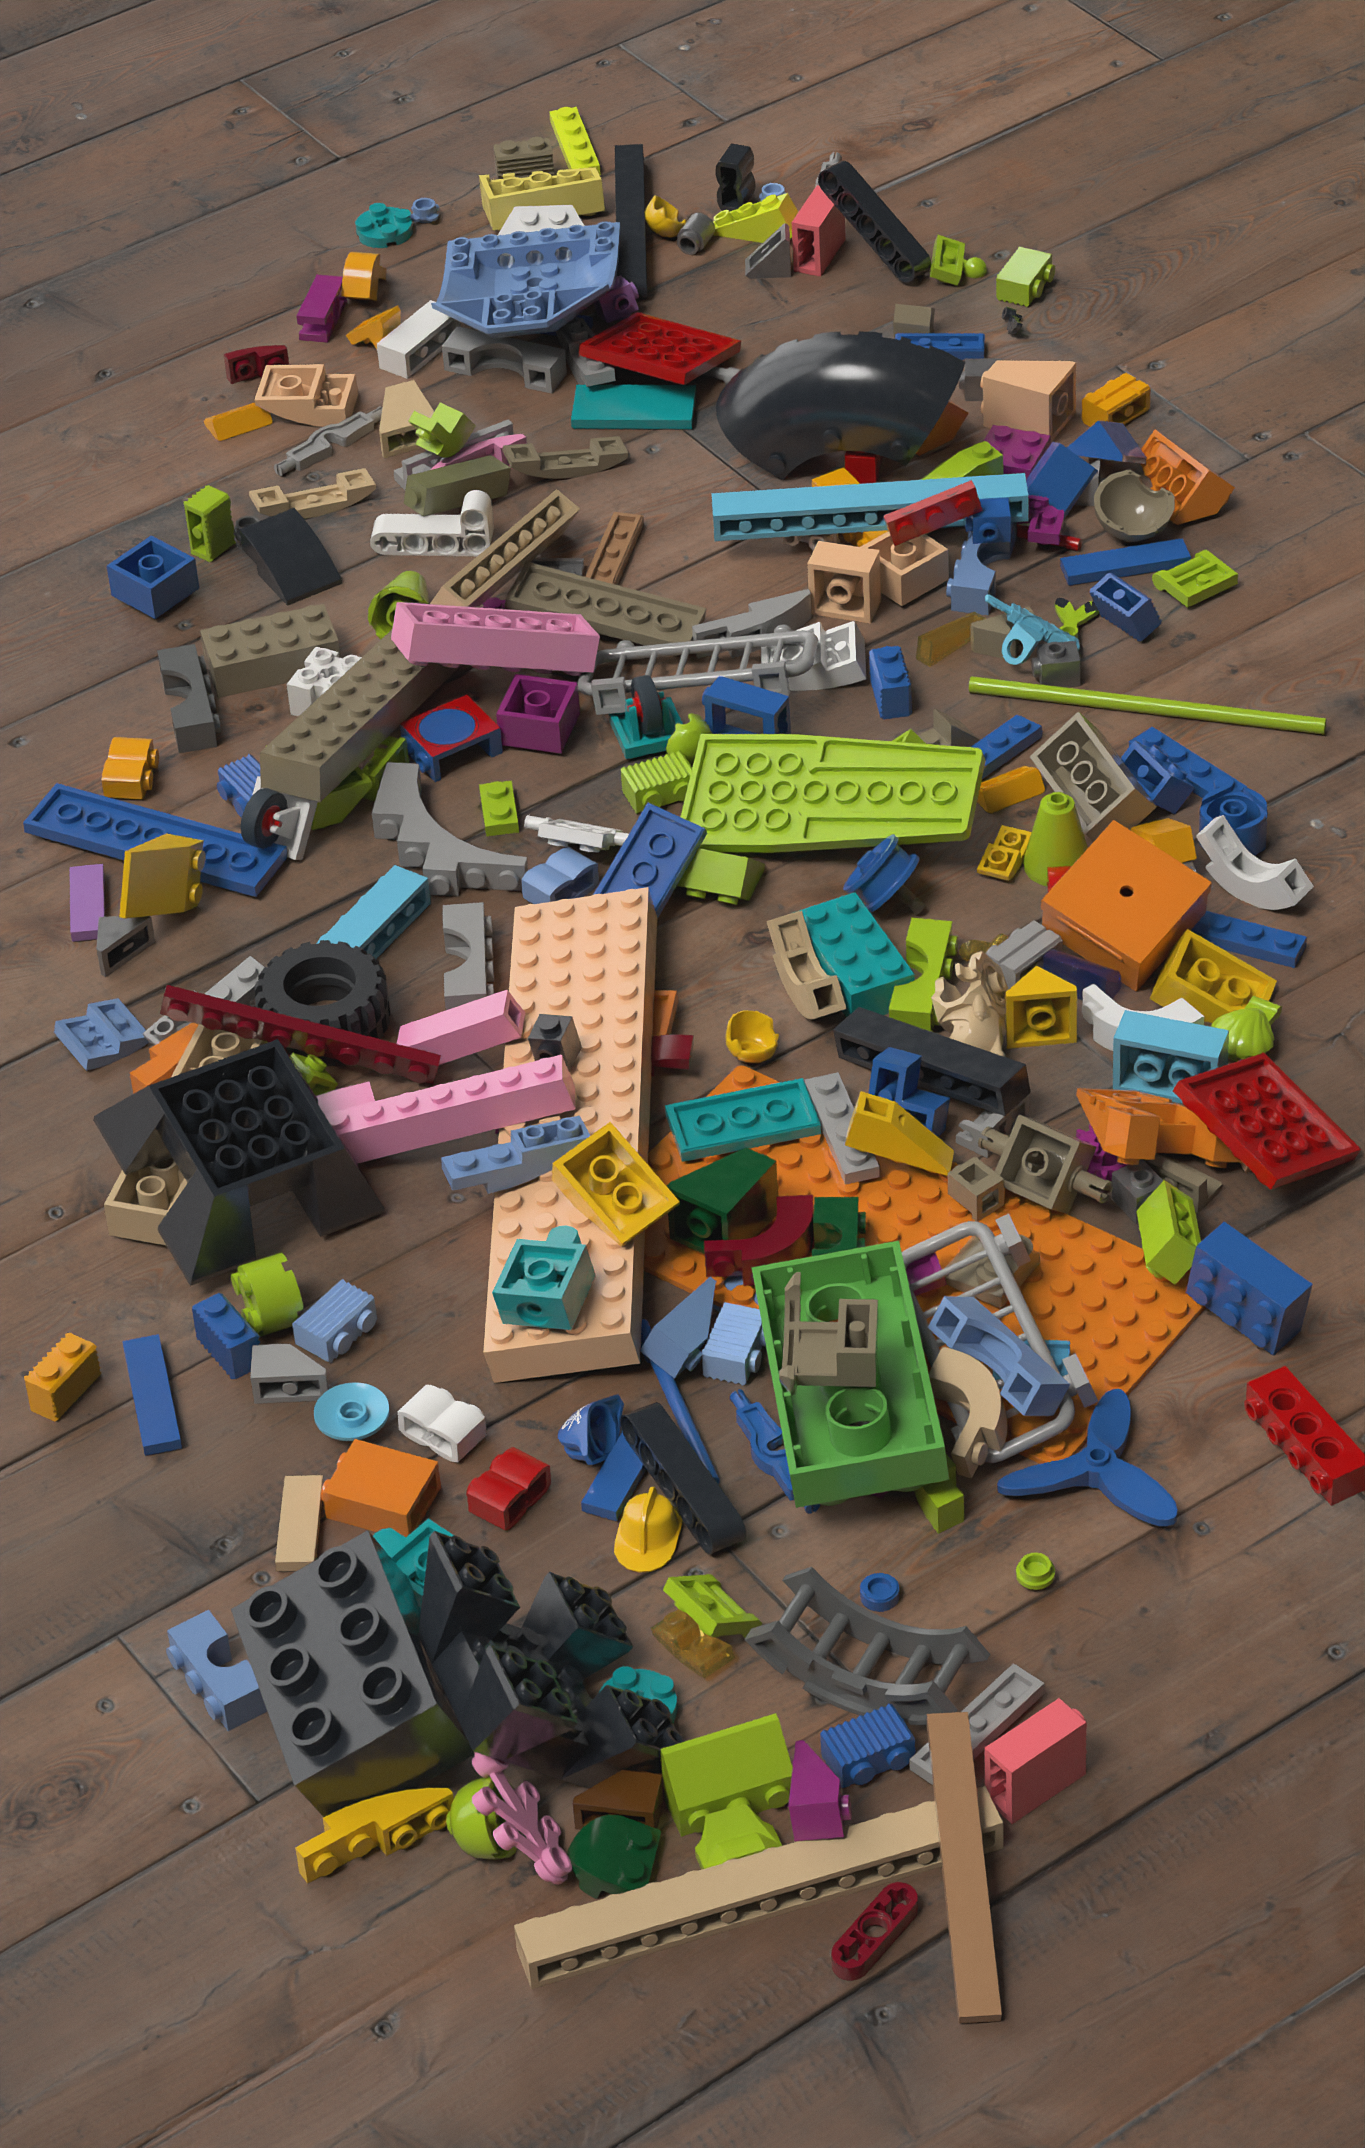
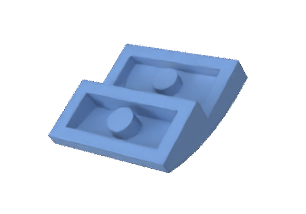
(101, 1035)

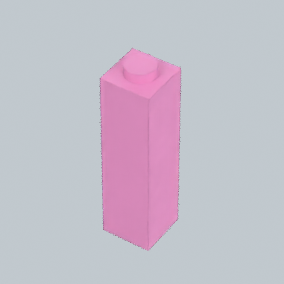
(466, 1027)

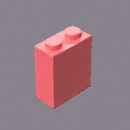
(817, 234)
(1036, 1760)

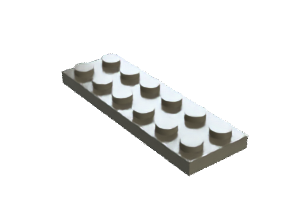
(605, 606)

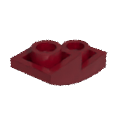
(252, 361)
(671, 1051)

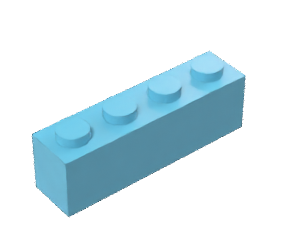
(382, 912)

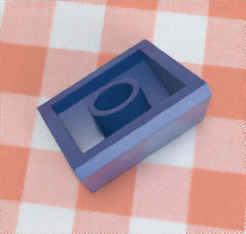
(1108, 442)
(1060, 477)

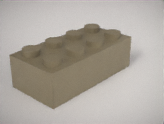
(265, 648)
(1092, 773)

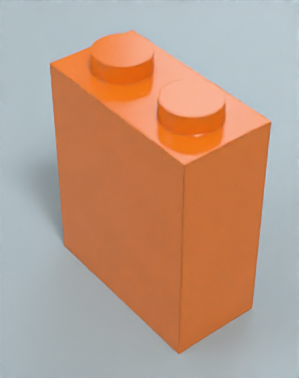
(380, 1488)

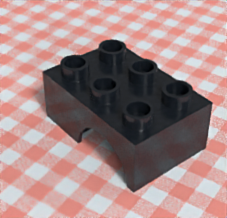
(349, 1678)

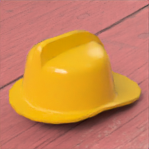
(647, 1532)

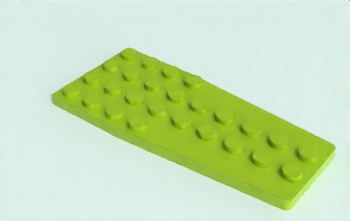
(829, 792)

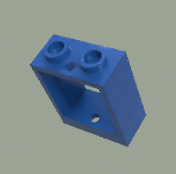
(745, 698)

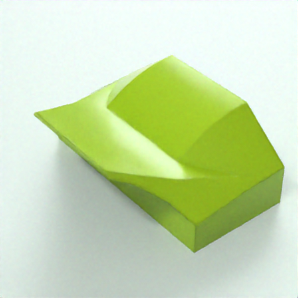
(733, 1835)

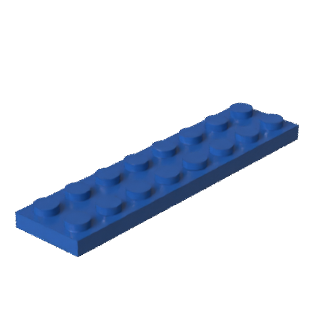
(117, 826)

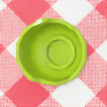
(687, 737)

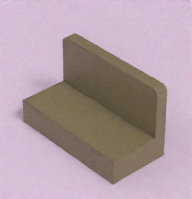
(1186, 1179)

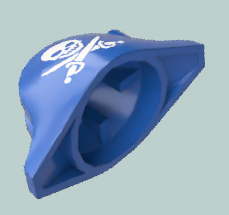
(592, 1430)

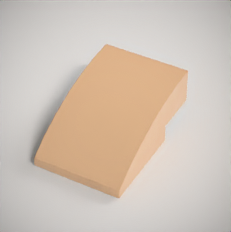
(307, 394)

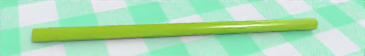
(1148, 705)

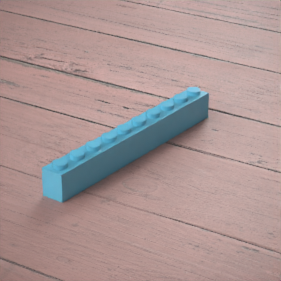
(845, 506)

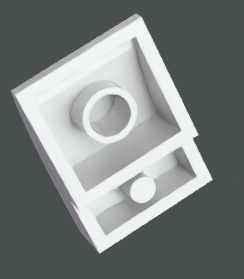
(836, 662)

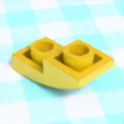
(1006, 853)

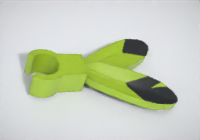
(1072, 618)

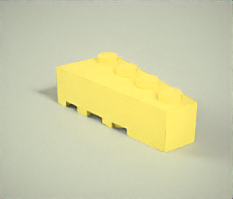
(569, 187)

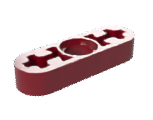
(873, 1948)

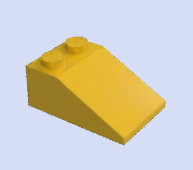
(162, 876)
(1208, 978)
(612, 1185)

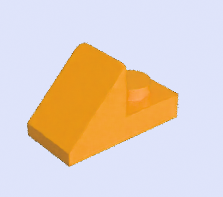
(376, 327)

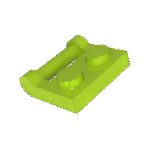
(1196, 578)
(709, 1605)

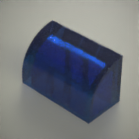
(1082, 973)

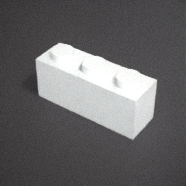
(415, 341)

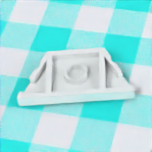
(540, 217)

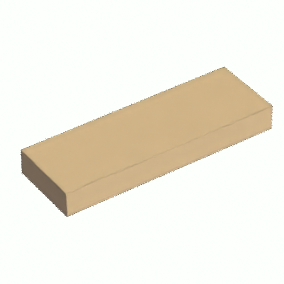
(299, 1522)

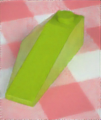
(974, 461)

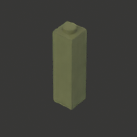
(447, 486)

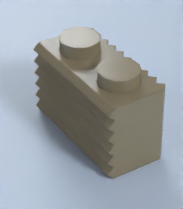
(523, 157)

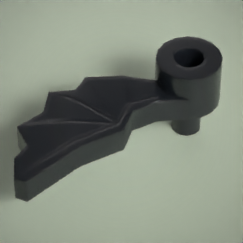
(1013, 320)

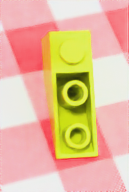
(757, 220)

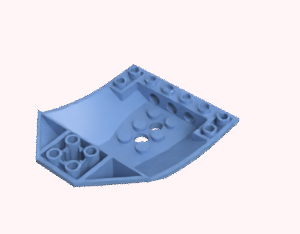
(528, 289)

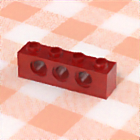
(1306, 1435)

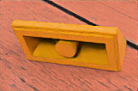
(237, 421)
(1010, 788)

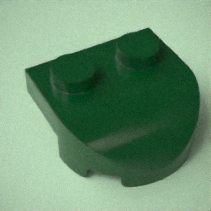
(613, 1855)

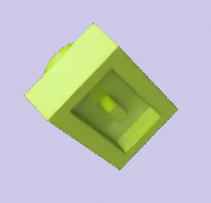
(498, 808)

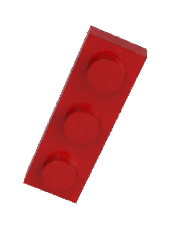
(933, 513)

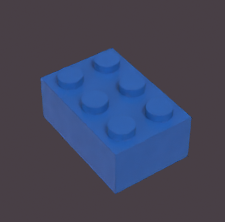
(1248, 1288)

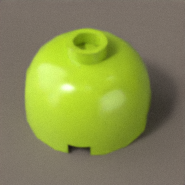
(471, 1828)

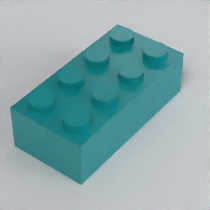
(857, 951)

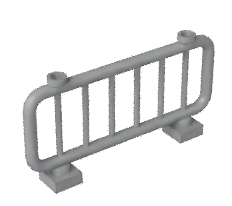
(611, 693)
(996, 1249)

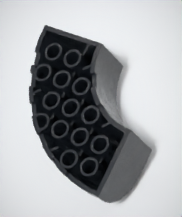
(837, 397)

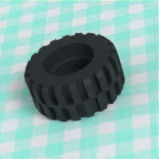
(325, 974)

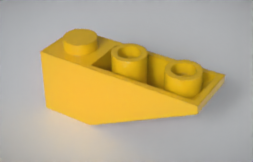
(893, 1133)

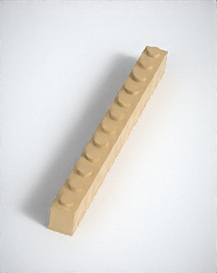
(738, 1893)

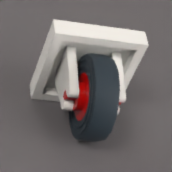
(277, 819)

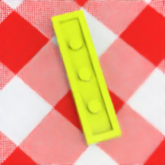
(573, 139)

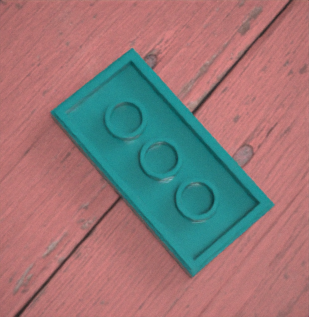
(633, 407)
(742, 1119)

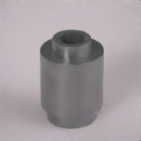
(695, 233)

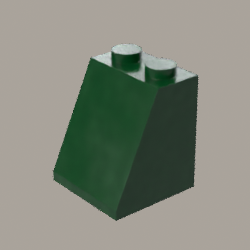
(724, 1200)

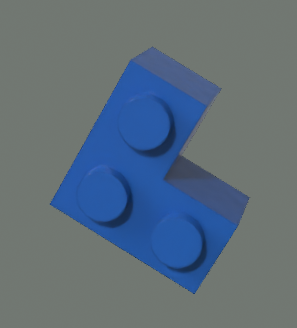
(896, 1078)

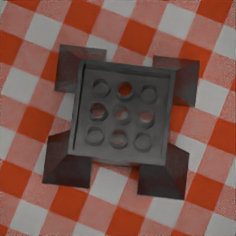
(239, 1138)
(523, 1686)

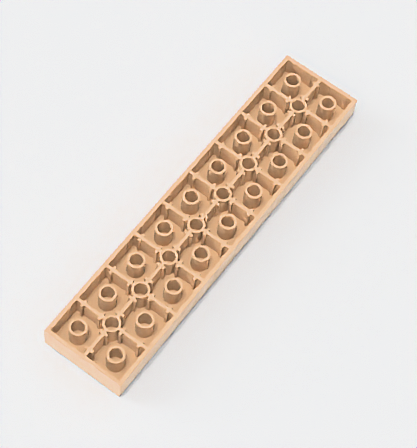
(598, 965)

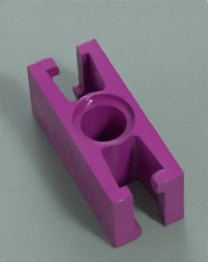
(321, 309)

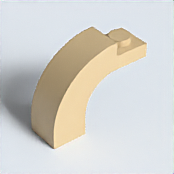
(800, 972)
(970, 1384)

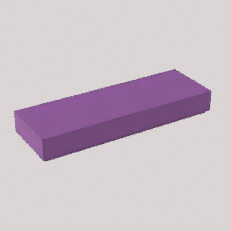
(86, 901)

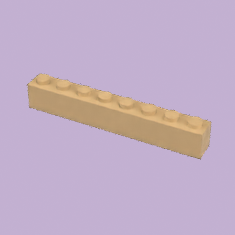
(509, 553)

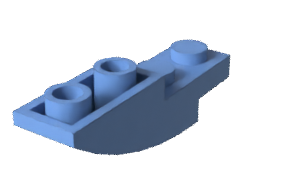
(518, 1161)

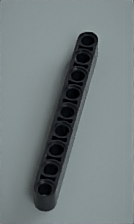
(631, 215)

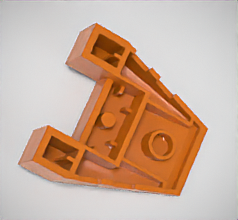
(1143, 1124)

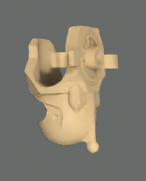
(981, 1012)

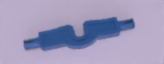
(763, 1438)

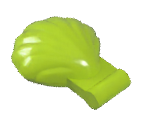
(1249, 1028)

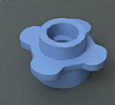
(424, 210)

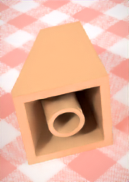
(1029, 395)

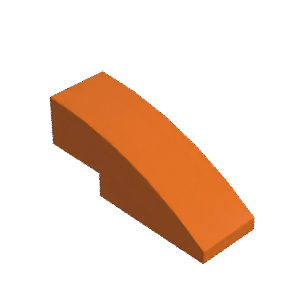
(163, 1058)

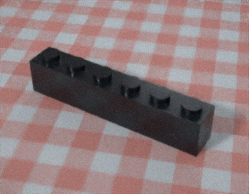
(946, 1064)

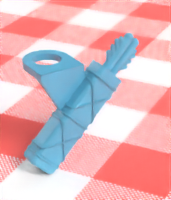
(1028, 629)

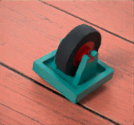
(646, 721)

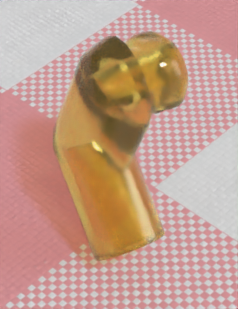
(974, 946)

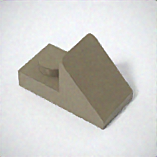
(990, 633)
(948, 732)

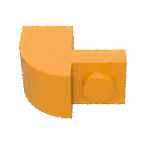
(362, 276)

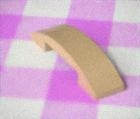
(350, 488)

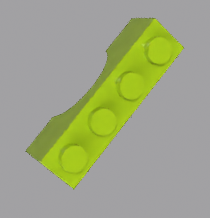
(929, 952)

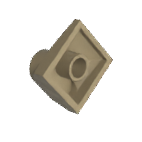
(983, 1271)

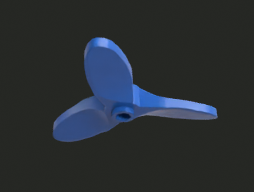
(1101, 1468)

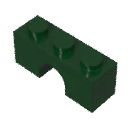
(837, 1224)

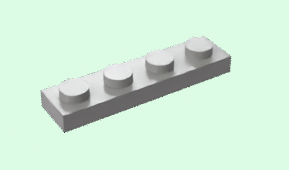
(834, 1114)
(990, 1713)

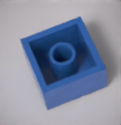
(153, 577)

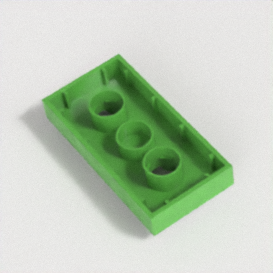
(904, 1437)

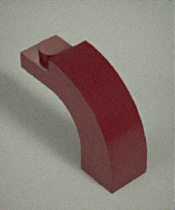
(785, 1240)

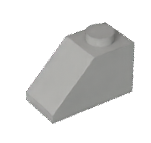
(285, 1375)

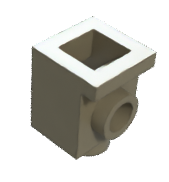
(976, 1188)

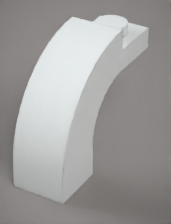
(1248, 877)
(1107, 1014)

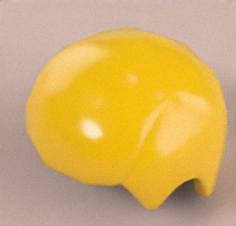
(663, 218)
(751, 1036)

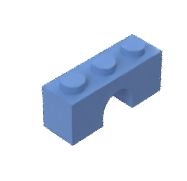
(228, 1692)

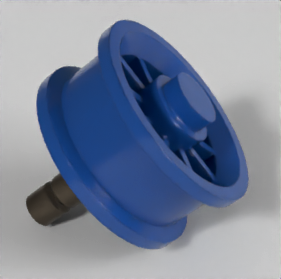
(882, 875)

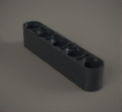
(874, 221)
(683, 1478)

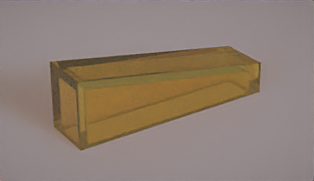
(945, 639)

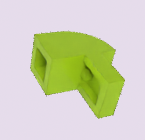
(443, 432)

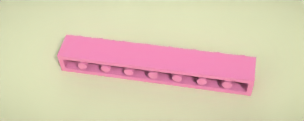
(455, 1109)

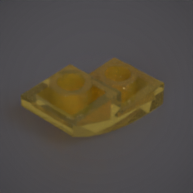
(690, 1645)

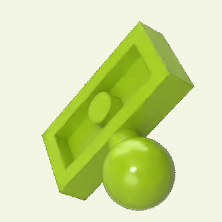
(949, 262)

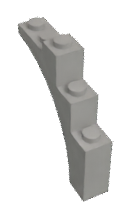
(425, 844)

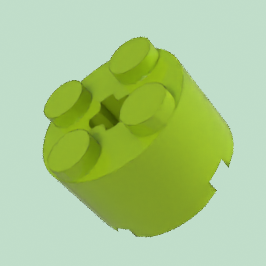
(268, 1294)

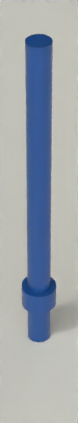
(679, 1407)

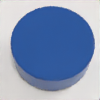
(879, 1592)

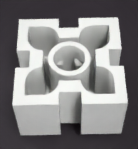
(320, 672)

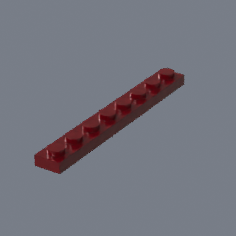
(300, 1034)

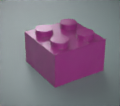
(538, 713)

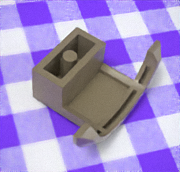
(829, 1351)

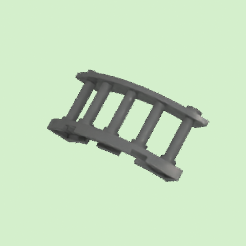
(854, 1690)

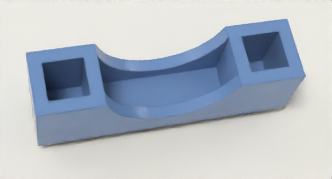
(972, 577)
(972, 1329)

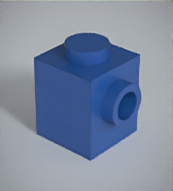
(992, 523)

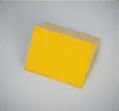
(1041, 1011)

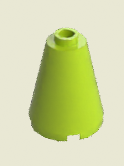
(407, 588)
(1055, 837)

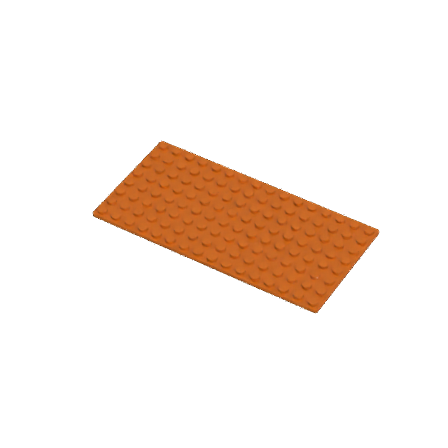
(1082, 1292)

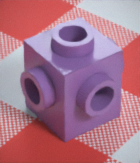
(618, 302)

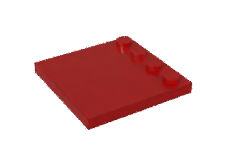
(660, 348)
(1266, 1120)

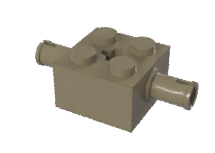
(1064, 1166)

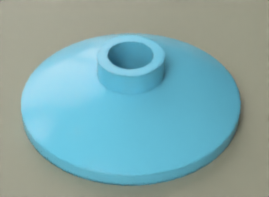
(351, 1411)

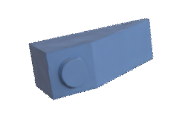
(682, 1333)

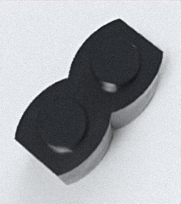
(735, 177)

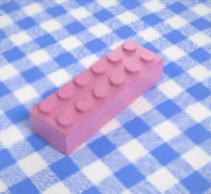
(494, 638)

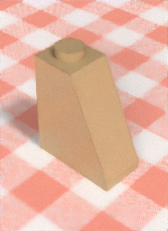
(398, 405)

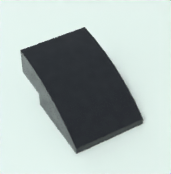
(289, 556)

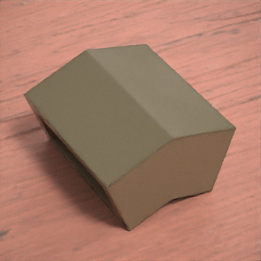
(913, 319)

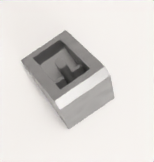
(771, 257)
(122, 940)

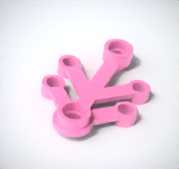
(521, 1814)

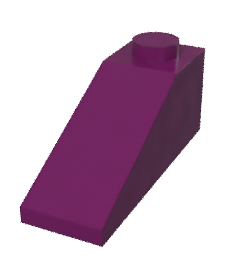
(816, 1798)

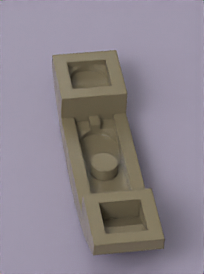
(601, 455)

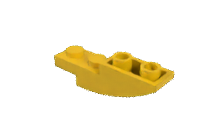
(383, 1821)

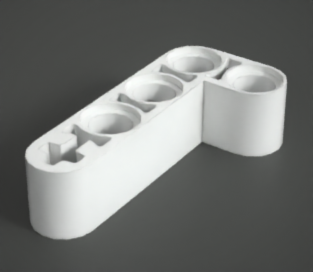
(437, 534)

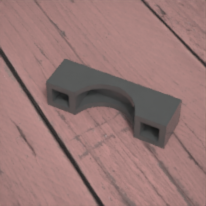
(186, 677)

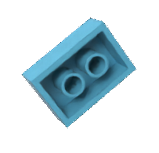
(1160, 1051)

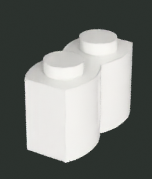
(442, 1423)

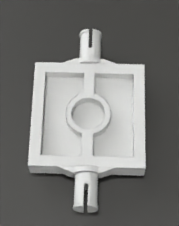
(565, 832)

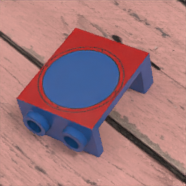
(449, 731)

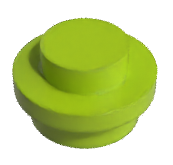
(1035, 1571)

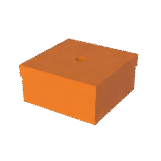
(1125, 904)

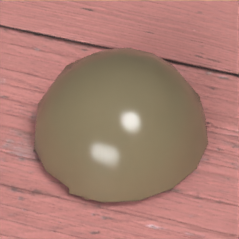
(1132, 509)

